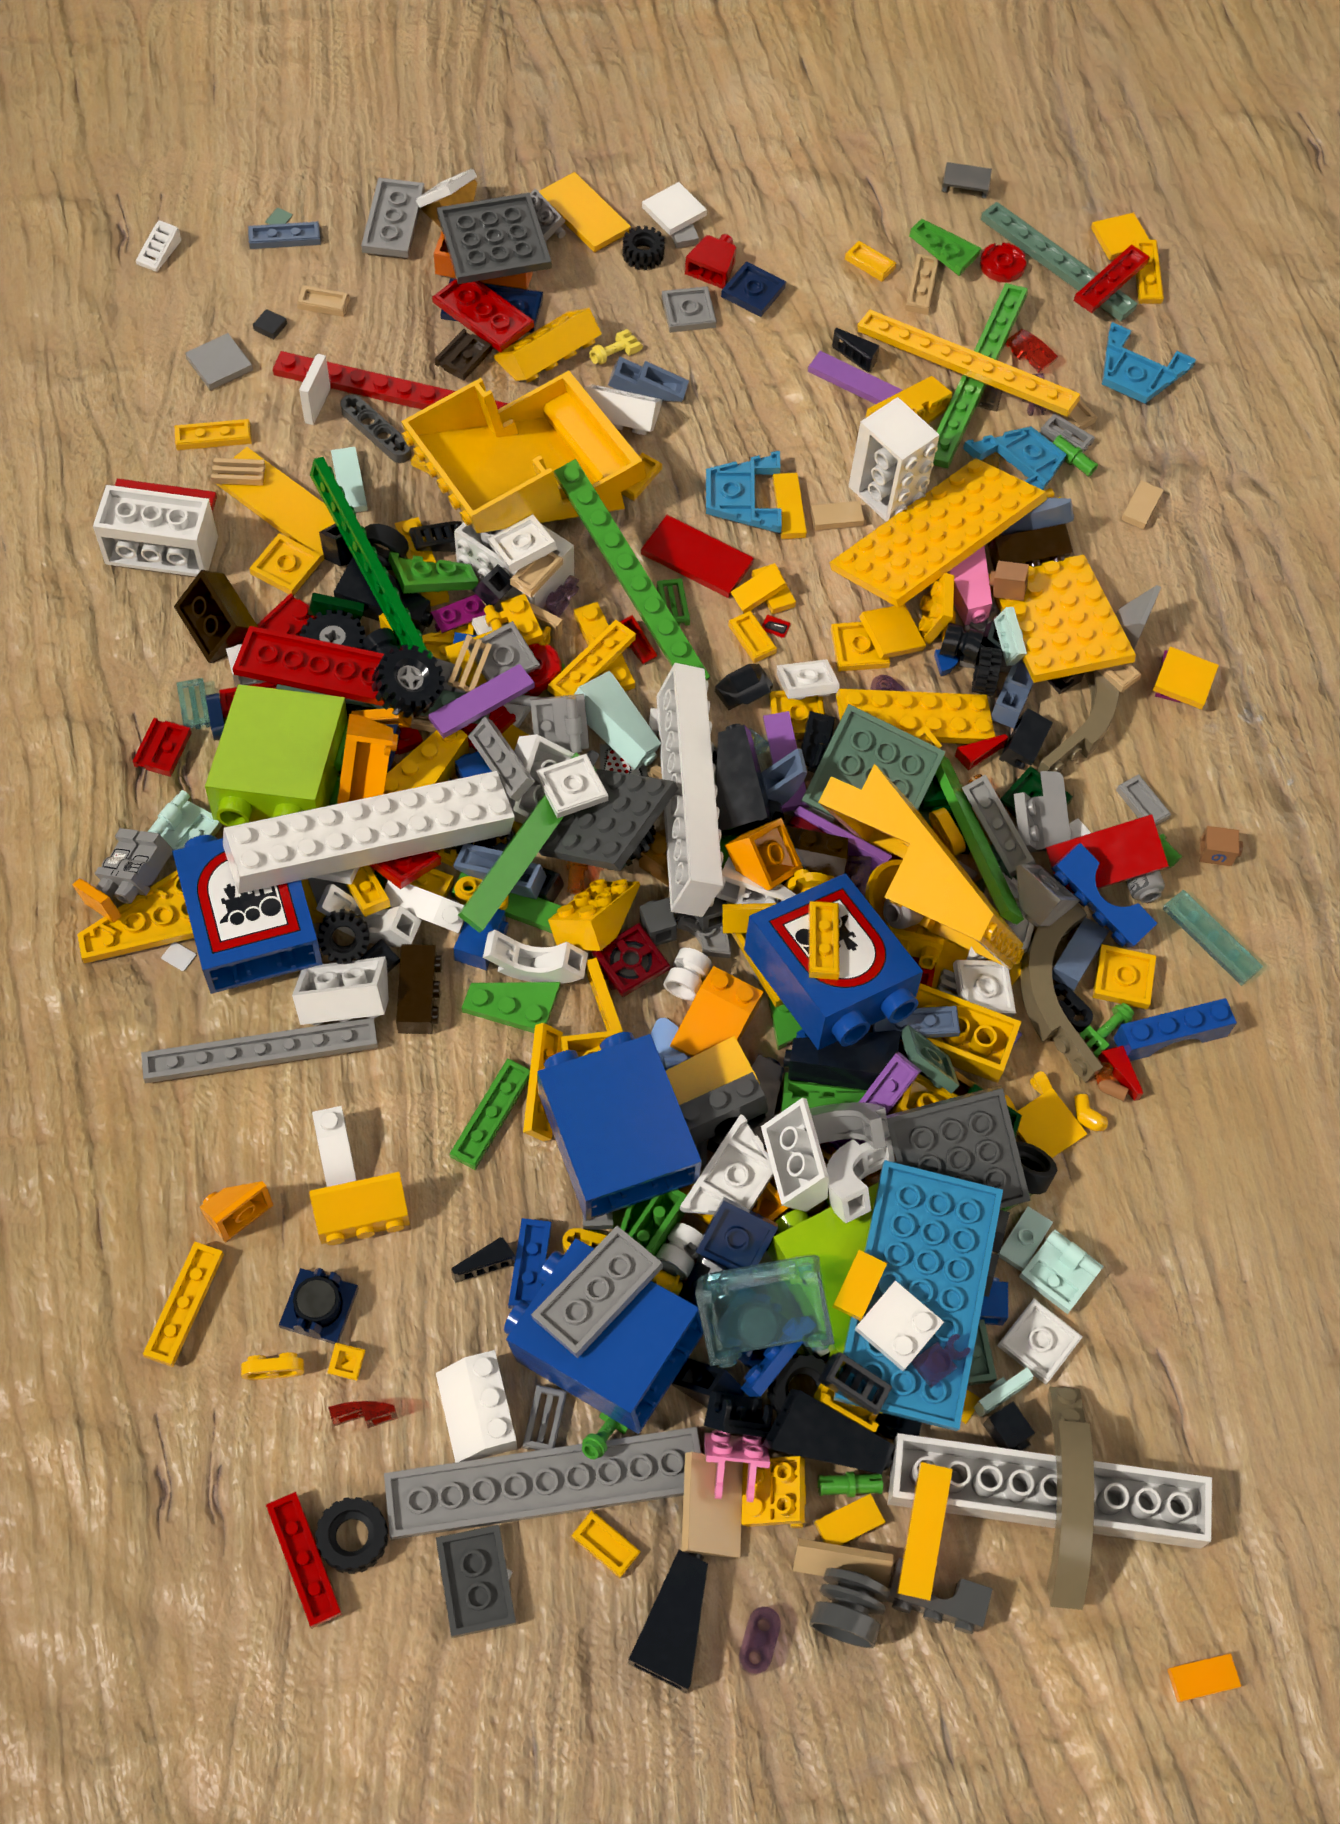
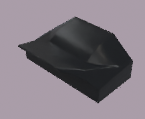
(743, 686)

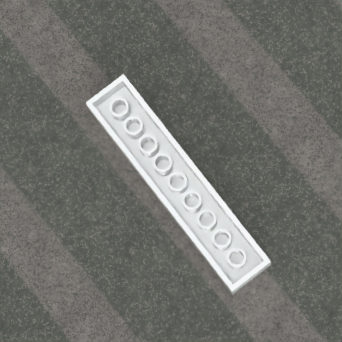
(692, 812)
(367, 831)
(1023, 1490)

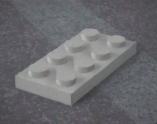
(392, 218)
(597, 1291)

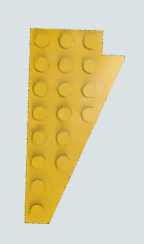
(144, 924)

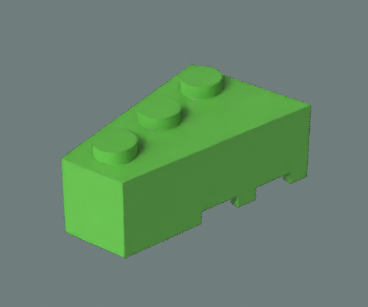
(817, 1093)
(654, 1219)

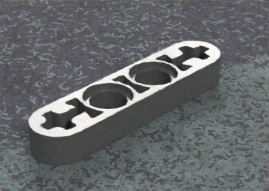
(372, 430)

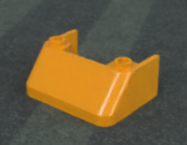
(365, 758)

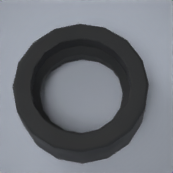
(388, 538)
(1037, 1167)

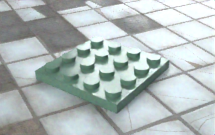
(867, 740)

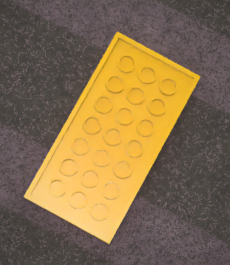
(937, 532)

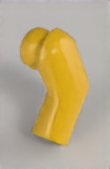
(1087, 1116)

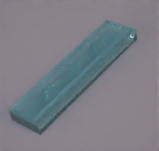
(1212, 937)

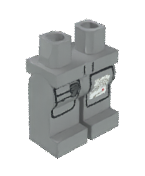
(133, 864)

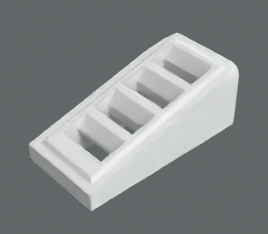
(161, 232)

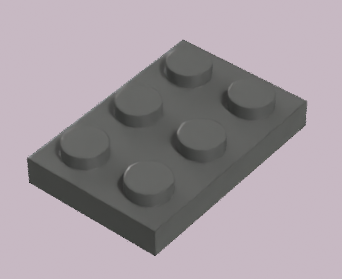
(475, 1581)

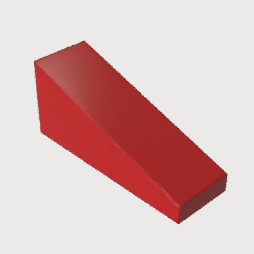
(641, 645)
(976, 752)
(1122, 1070)

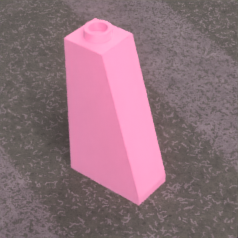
(972, 588)

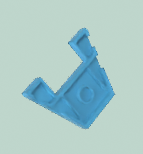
(1136, 374)
(1024, 450)
(732, 492)

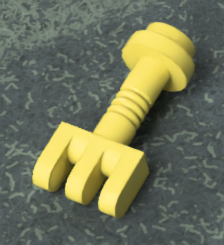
(624, 342)

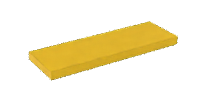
(283, 504)

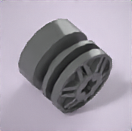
(852, 1600)

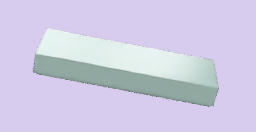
(349, 477)

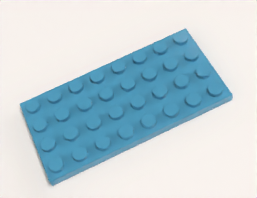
(939, 1248)

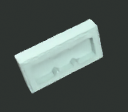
(1010, 636)
(1025, 1238)
(1002, 1391)

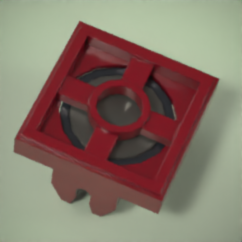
(632, 962)

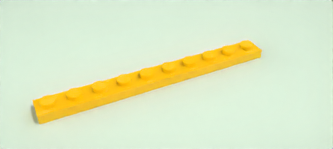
(969, 363)

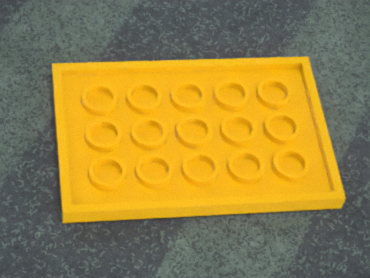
(1067, 622)

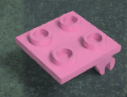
(727, 1447)

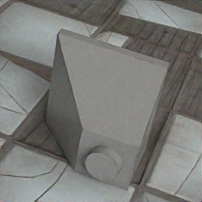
(1136, 613)
(1042, 895)

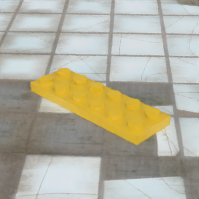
(947, 715)

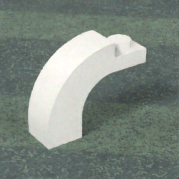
(391, 925)
(535, 964)
(846, 1169)

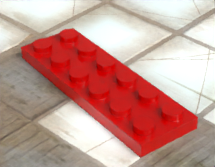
(308, 664)

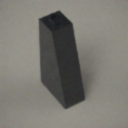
(355, 588)
(739, 783)
(842, 1066)
(769, 1075)
(820, 1433)
(671, 1630)

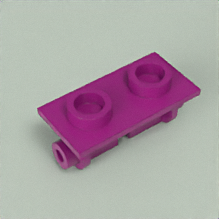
(458, 613)

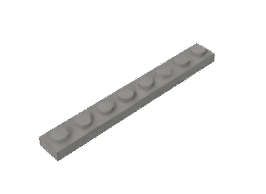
(259, 1050)

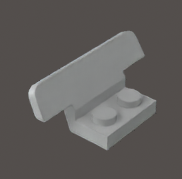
(1044, 818)

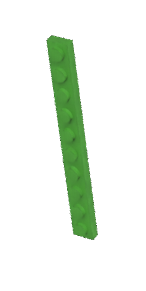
(970, 390)
(626, 566)

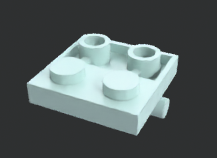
(183, 821)
(1061, 1271)

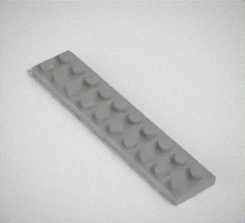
(537, 1484)

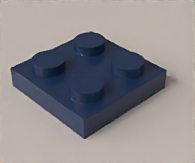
(753, 289)
(736, 1236)

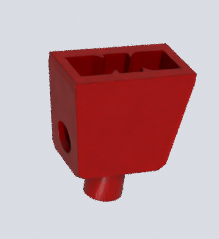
(712, 260)

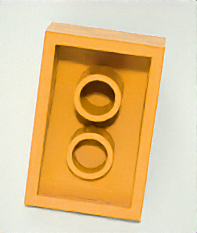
(717, 1013)

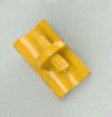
(921, 946)

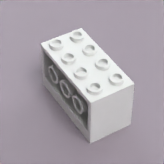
(893, 459)
(155, 531)
(476, 550)

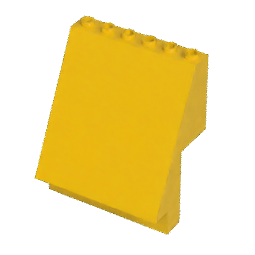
(504, 459)
(929, 875)

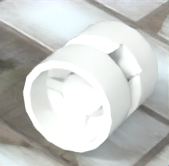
(688, 972)
(680, 1251)

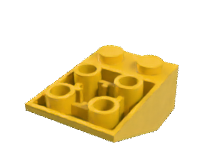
(594, 915)

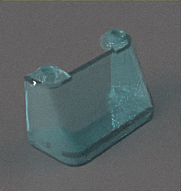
(764, 1308)

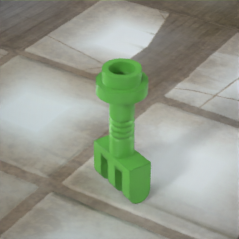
(1122, 1014)
(595, 1444)

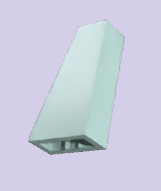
(618, 721)

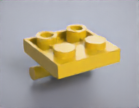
(937, 609)
(777, 1495)

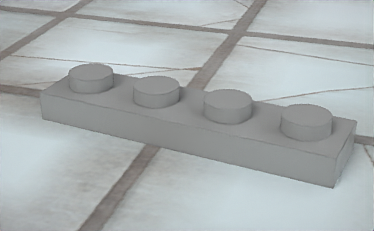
(501, 758)
(998, 824)

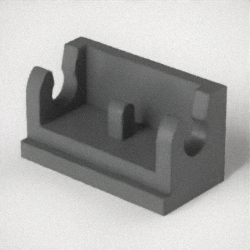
(967, 177)

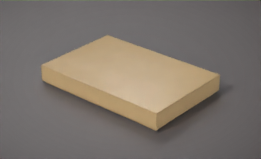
(710, 1523)

